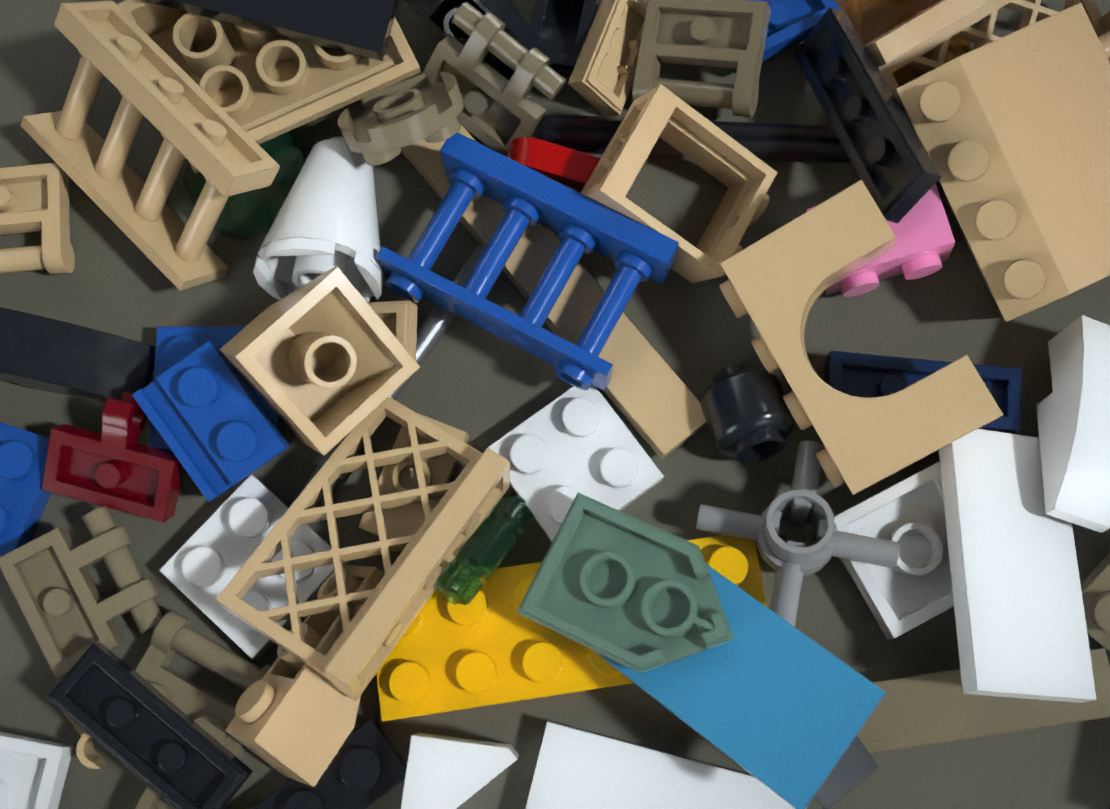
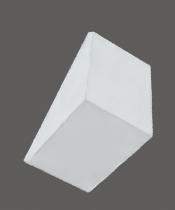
(451, 769)

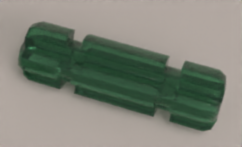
(485, 550)

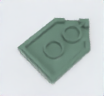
(626, 589)

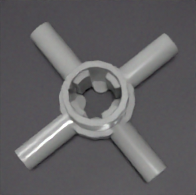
(794, 559)

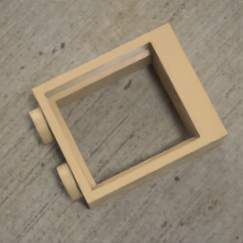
(746, 176)

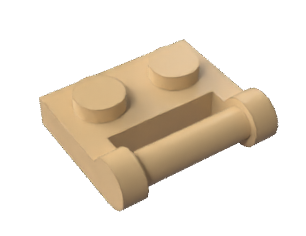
(34, 201)

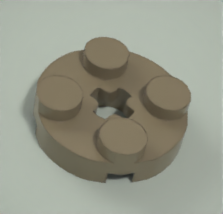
(402, 117)

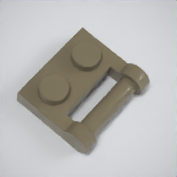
(705, 35)
(201, 705)

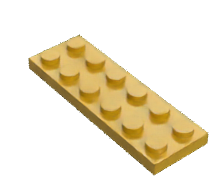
(495, 656)

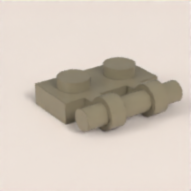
(493, 106)
(62, 599)

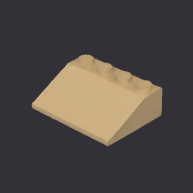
(268, 78)
(1024, 156)

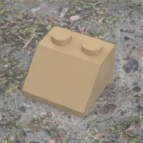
(321, 359)

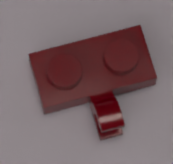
(112, 466)

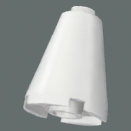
(325, 225)

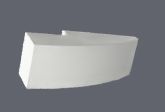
(1077, 426)

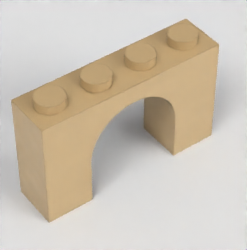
(779, 284)

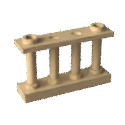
(188, 122)

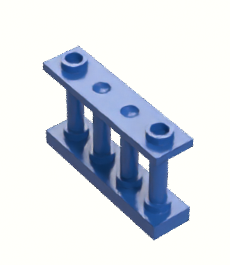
(530, 200)

